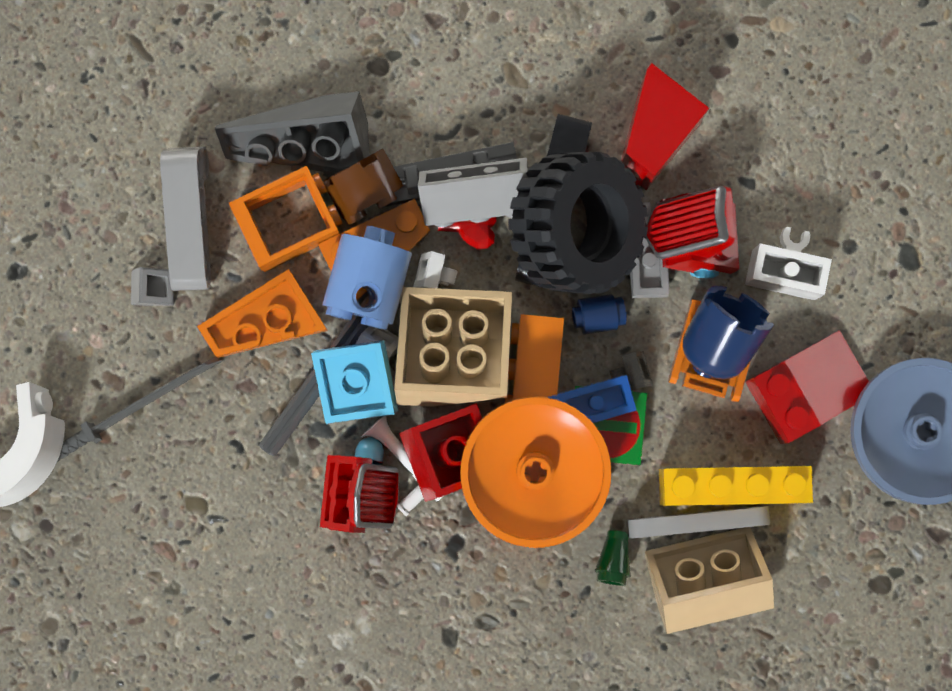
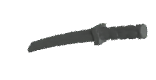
(91, 433)

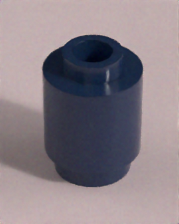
(599, 314)

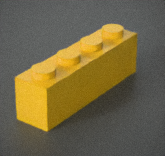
(735, 485)

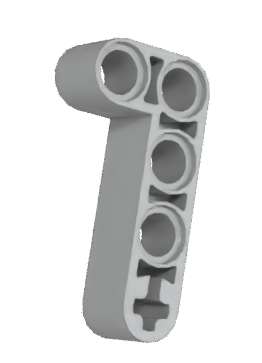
(186, 217)

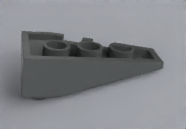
(314, 133)

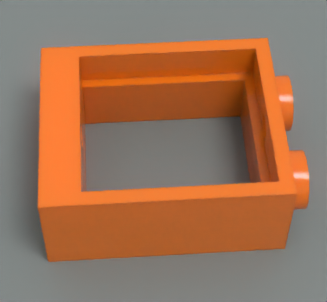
(244, 205)

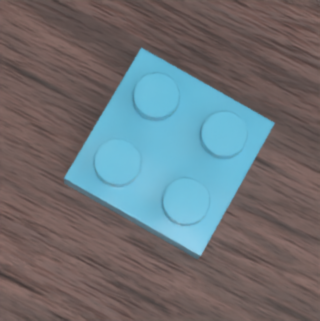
(354, 382)

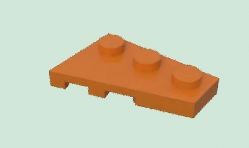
(403, 220)
(263, 318)

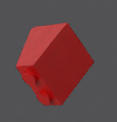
(659, 125)

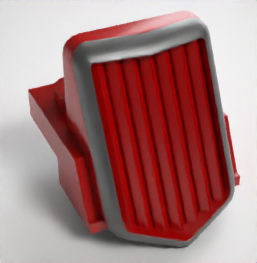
(696, 231)
(358, 494)

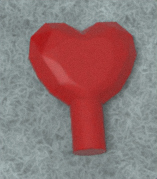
(475, 234)

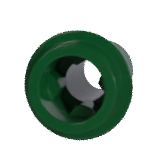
(614, 561)

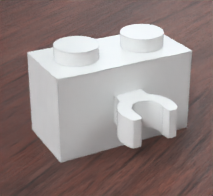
(789, 269)

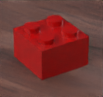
(437, 450)

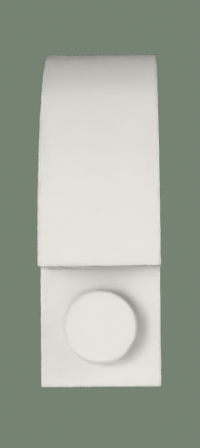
(35, 447)

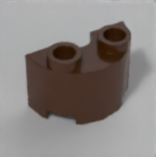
(363, 185)

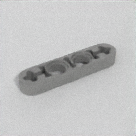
(699, 522)

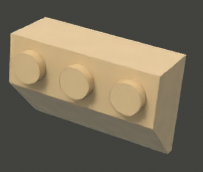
(710, 579)

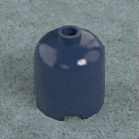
(725, 333)

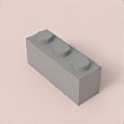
(470, 191)

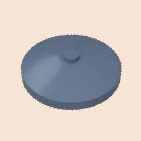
(906, 431)

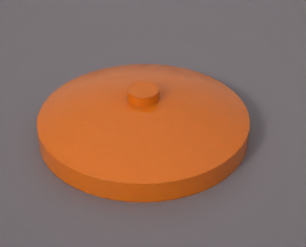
(535, 472)

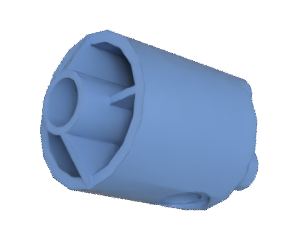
(368, 264)

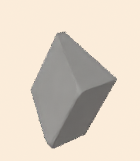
(151, 287)

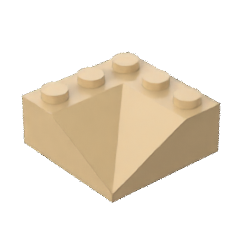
(452, 346)

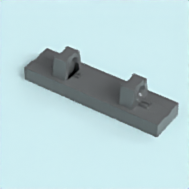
(409, 172)

